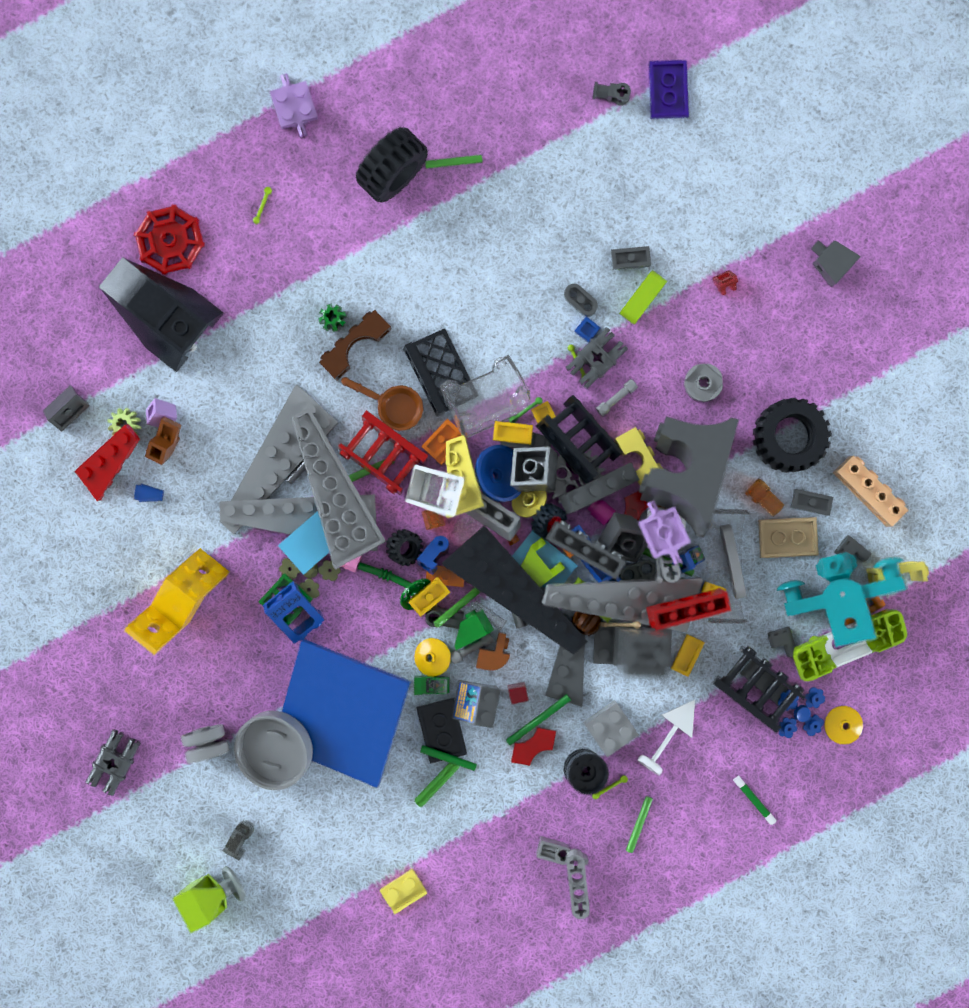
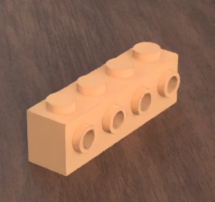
(871, 491)

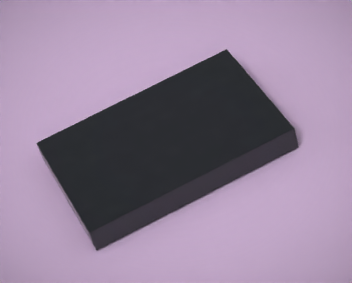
(440, 729)

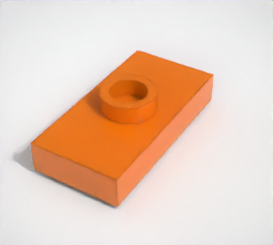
(446, 576)

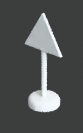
(682, 718)

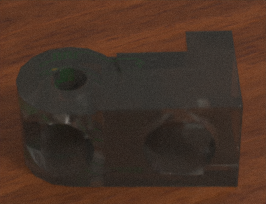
(237, 839)

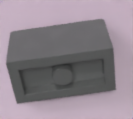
(65, 408)

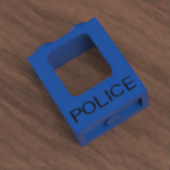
(284, 603)

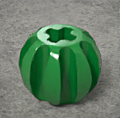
(336, 321)

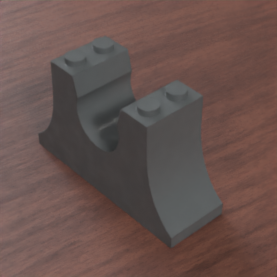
(705, 456)

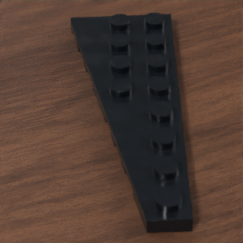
(498, 575)

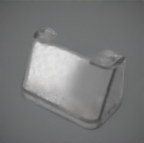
(487, 398)

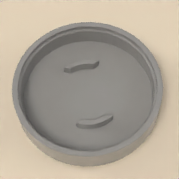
(273, 750)

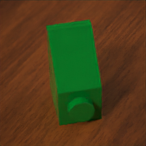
(472, 628)

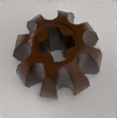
(586, 623)

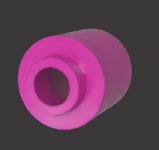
(601, 511)

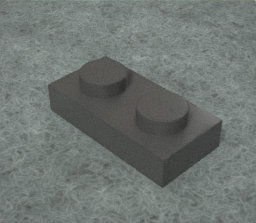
(630, 258)
(812, 502)

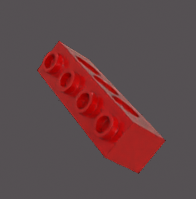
(688, 609)

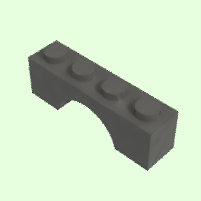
(598, 488)

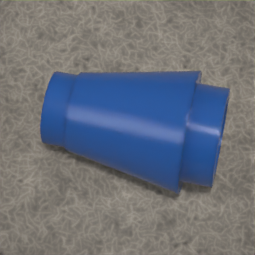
(148, 493)

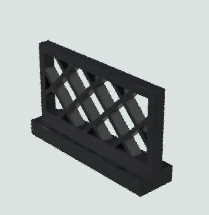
(424, 375)

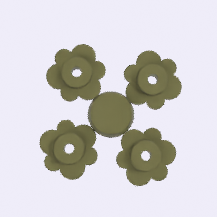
(309, 583)

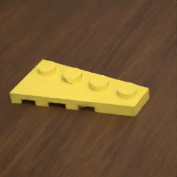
(460, 464)

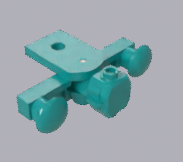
(844, 596)

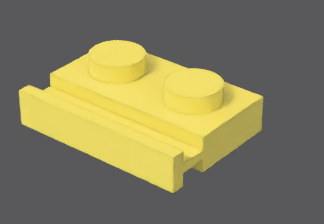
(403, 891)

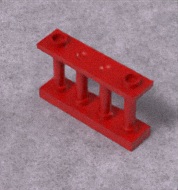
(400, 445)

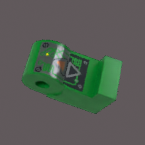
(431, 685)

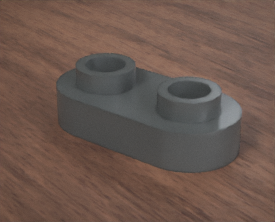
(580, 300)

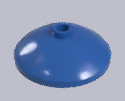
(496, 461)

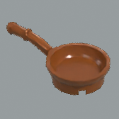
(397, 407)

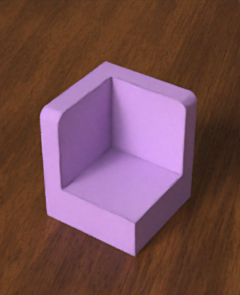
(158, 410)

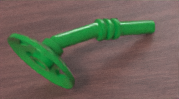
(411, 588)

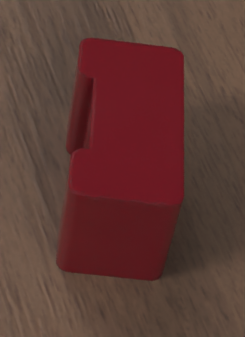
(518, 693)

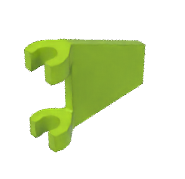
(536, 567)

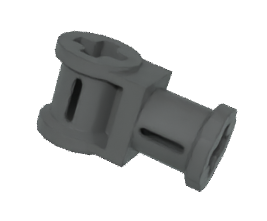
(612, 93)

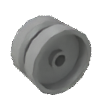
(205, 745)

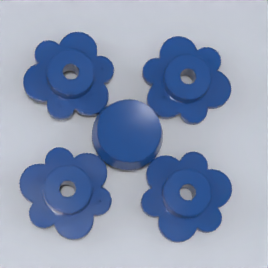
(802, 713)

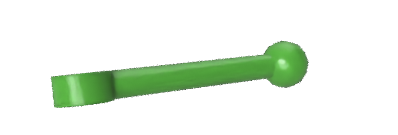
(513, 419)

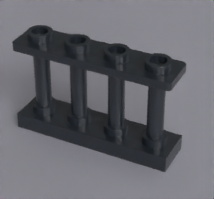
(567, 449)
(756, 708)

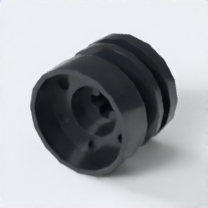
(594, 779)

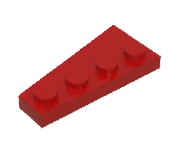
(107, 461)

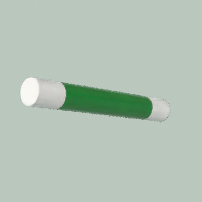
(755, 801)

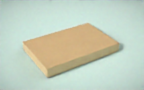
(788, 537)

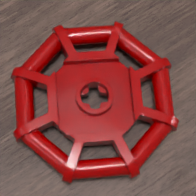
(159, 234)

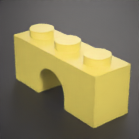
(633, 442)

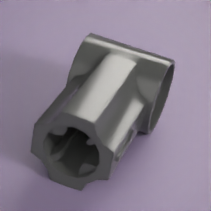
(453, 622)

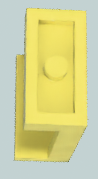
(917, 570)

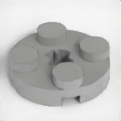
(703, 393)

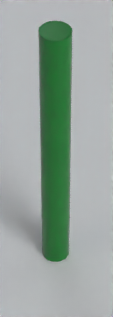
(539, 719)

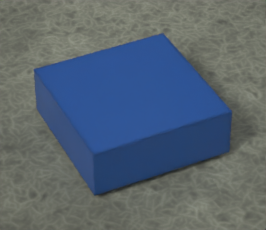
(587, 329)

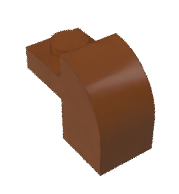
(164, 443)
(494, 659)

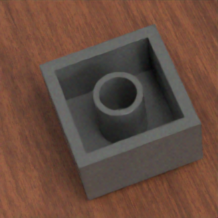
(534, 469)

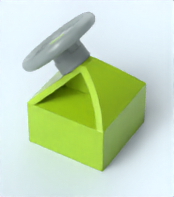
(206, 899)

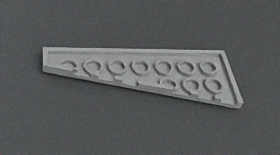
(279, 452)
(343, 515)
(621, 599)

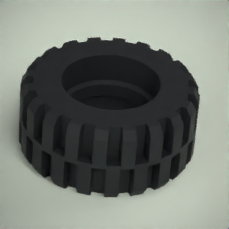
(391, 164)
(814, 424)

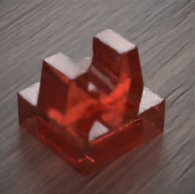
(724, 280)

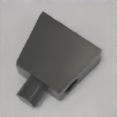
(833, 261)

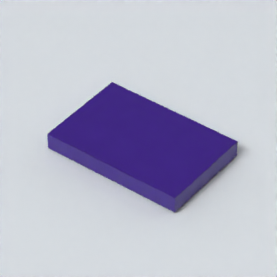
(668, 89)

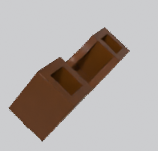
(371, 327)

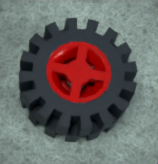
(546, 518)

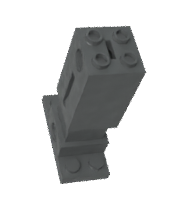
(634, 651)

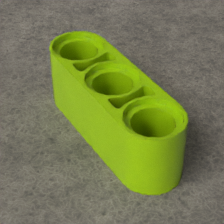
(643, 297)

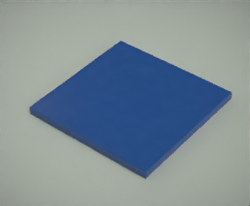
(346, 710)

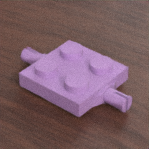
(293, 105)
(664, 532)

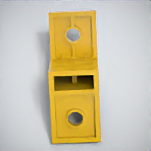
(176, 601)

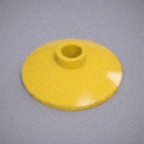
(440, 657)
(834, 725)

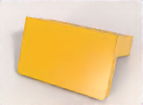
(429, 596)

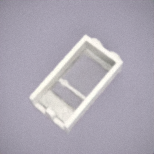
(434, 490)

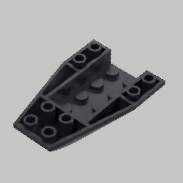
(159, 310)

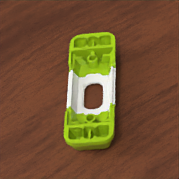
(820, 658)

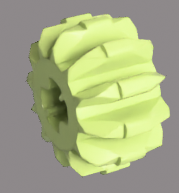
(126, 416)

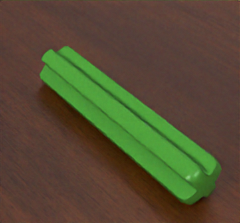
(436, 784)

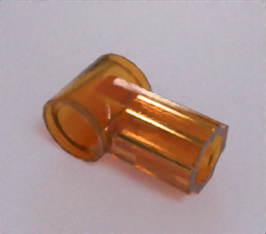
(764, 497)

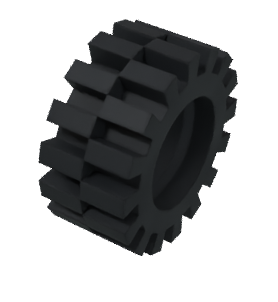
(396, 543)

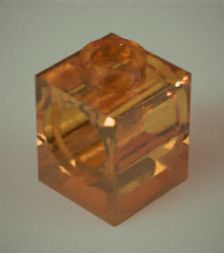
(432, 519)

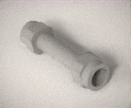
(629, 387)
(456, 656)

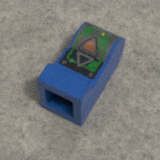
(434, 551)
(690, 558)

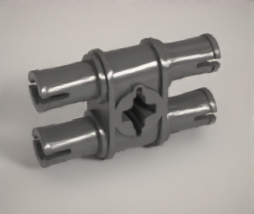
(597, 368)
(103, 764)

